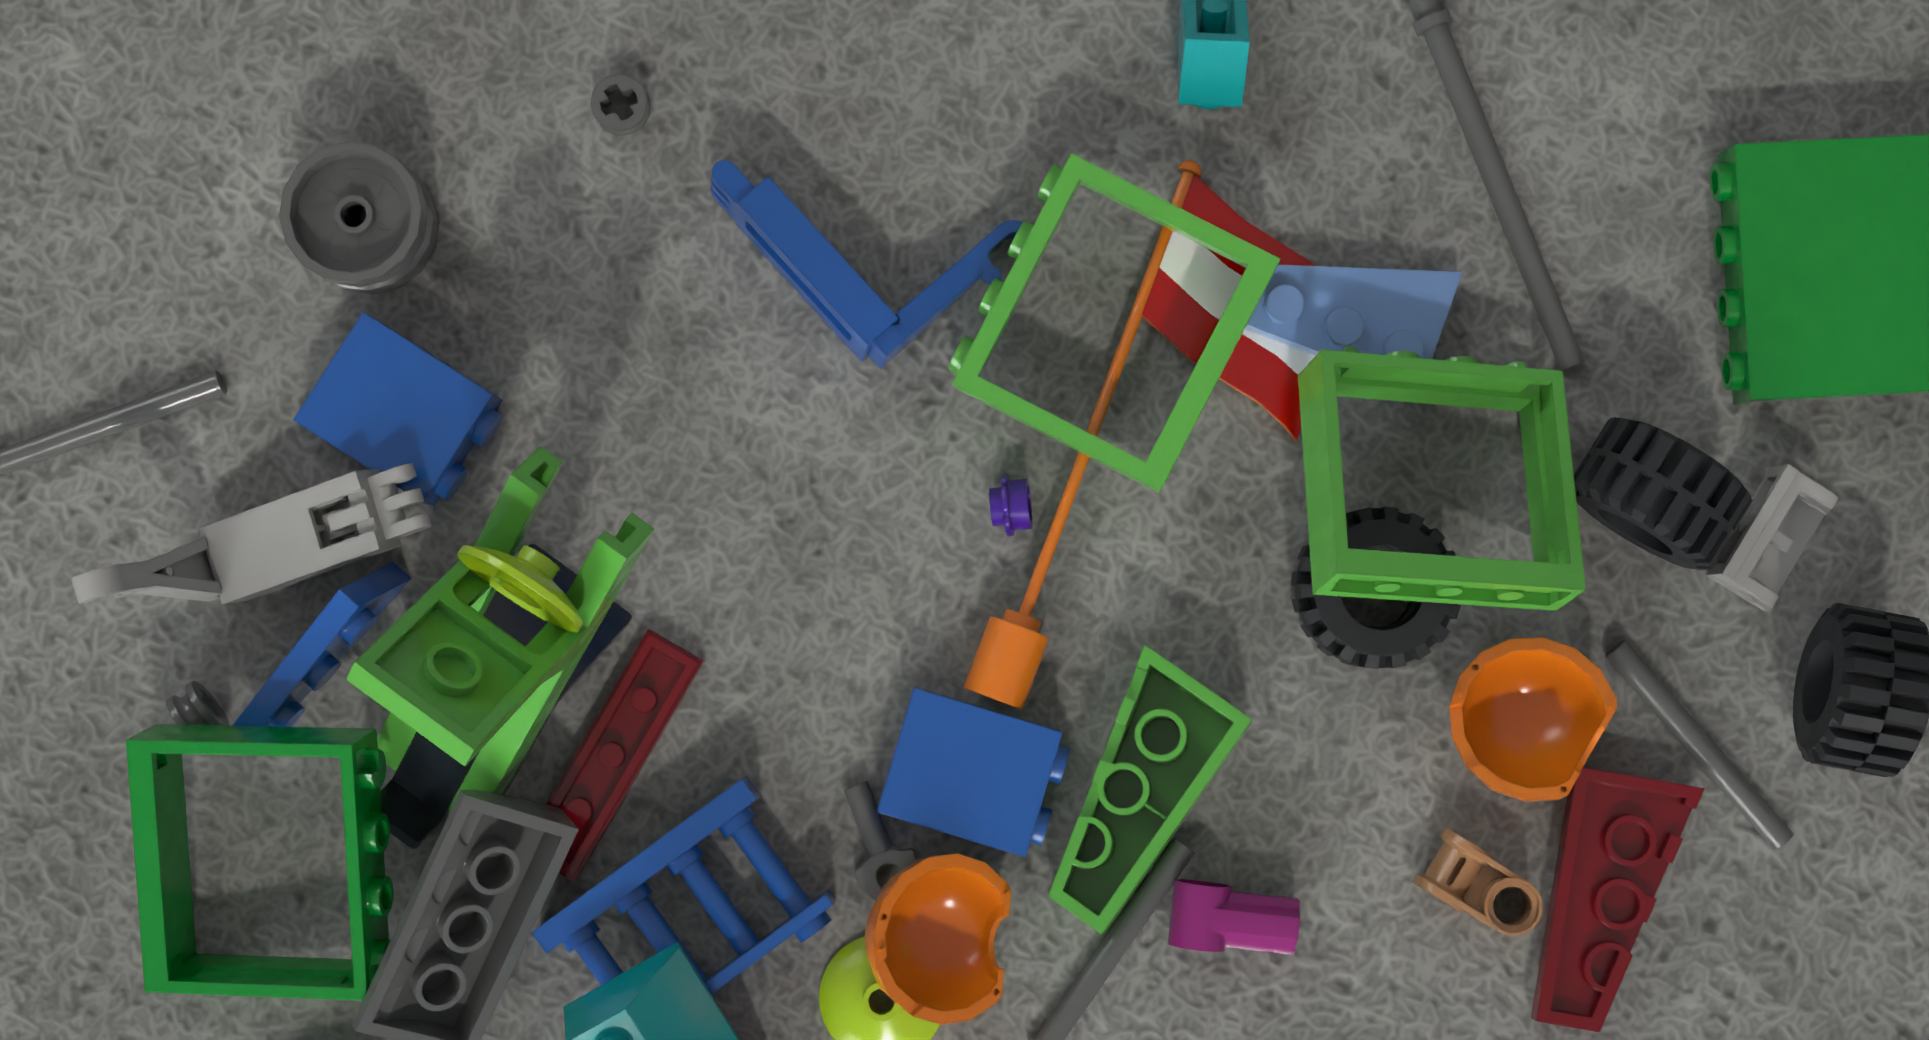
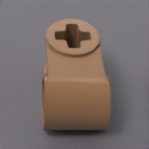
(1471, 879)

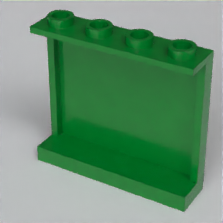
(1824, 267)

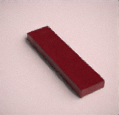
(621, 742)

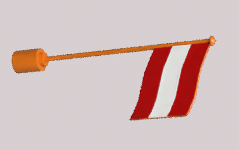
(1183, 300)

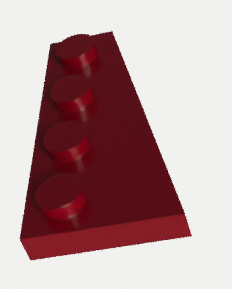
(1607, 870)

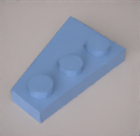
(1355, 308)

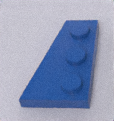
(318, 651)

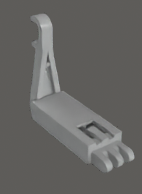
(274, 543)

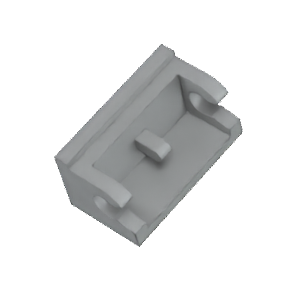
(1772, 535)

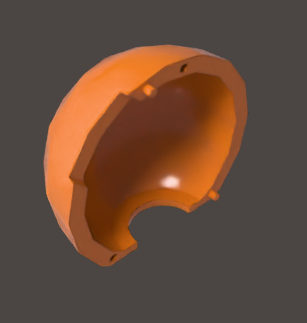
(1529, 717)
(936, 938)

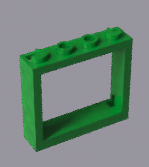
(165, 874)

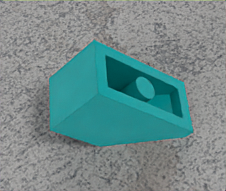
(1212, 53)

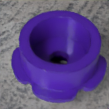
(1011, 505)

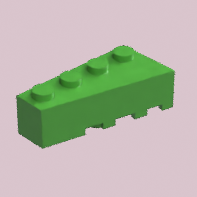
(1149, 779)

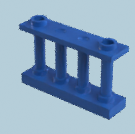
(681, 855)

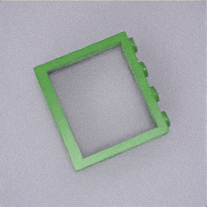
(1028, 251)
(1458, 381)

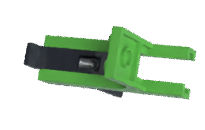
(480, 674)

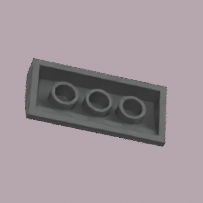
(467, 919)

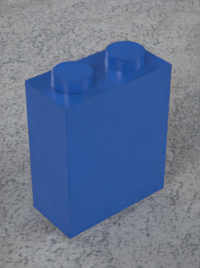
(398, 407)
(973, 772)

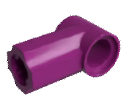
(1216, 917)

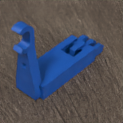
(827, 278)

